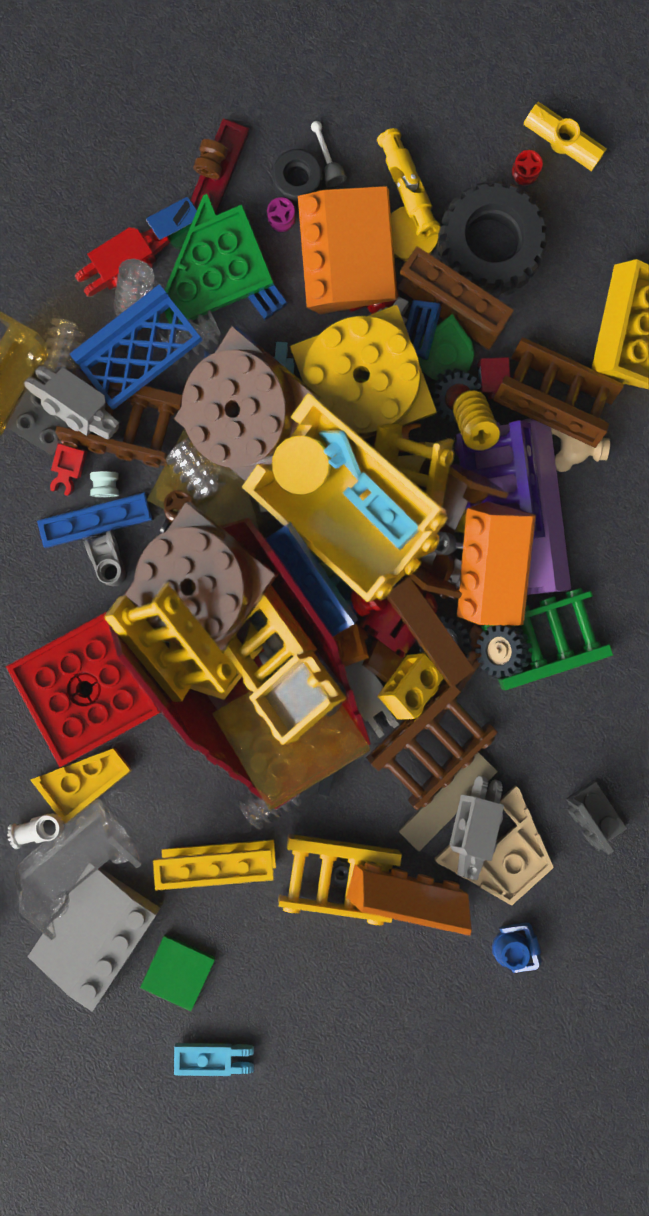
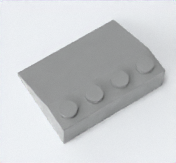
(94, 937)

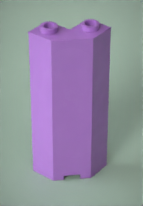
(549, 556)

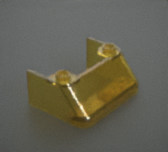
(19, 357)

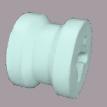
(104, 484)

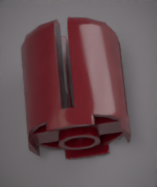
(389, 627)

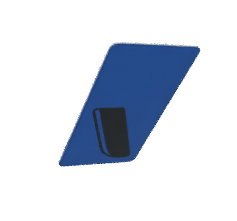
(172, 218)

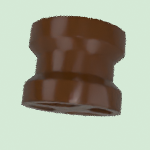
(175, 500)

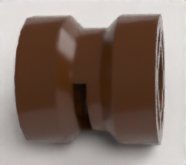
(210, 159)

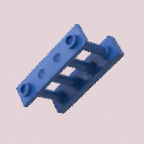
(326, 594)

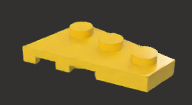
(81, 783)

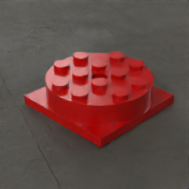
(52, 691)

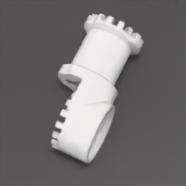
(34, 831)

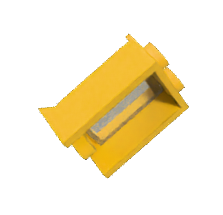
(296, 697)

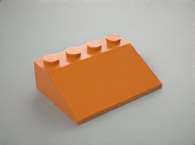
(347, 248)

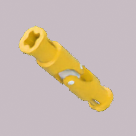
(407, 180)

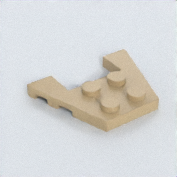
(518, 858)

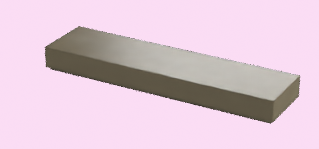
(444, 806)

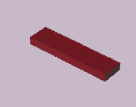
(233, 138)

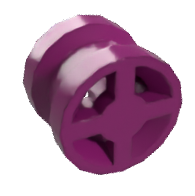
(279, 208)

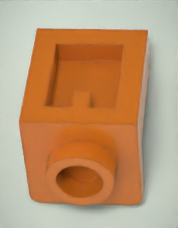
(351, 644)

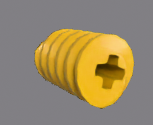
(476, 420)

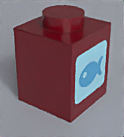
(491, 374)

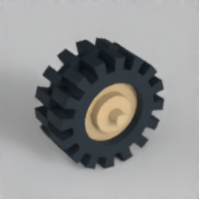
(503, 650)

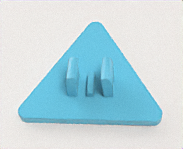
(339, 446)

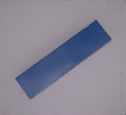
(94, 520)

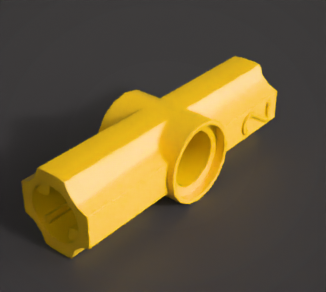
(550, 125)

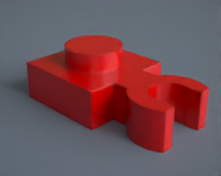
(68, 463)

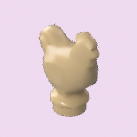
(575, 451)

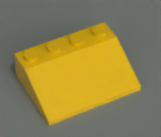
(624, 330)

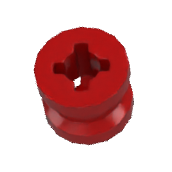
(529, 161)
(363, 607)

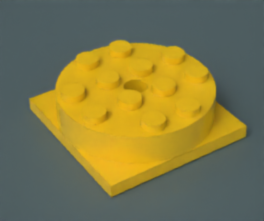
(375, 345)

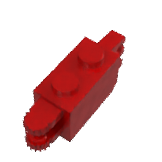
(110, 255)

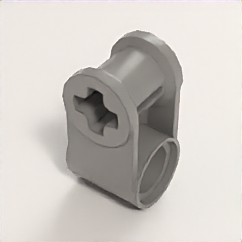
(103, 554)

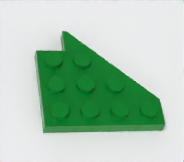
(216, 263)

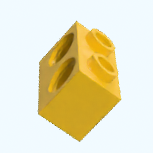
(411, 686)

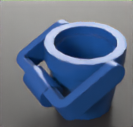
(513, 949)

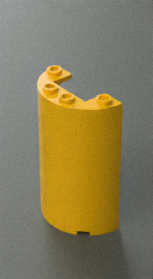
(335, 526)

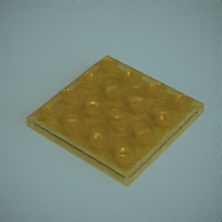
(290, 768)

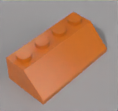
(495, 564)
(410, 898)

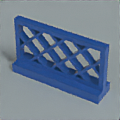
(126, 327)

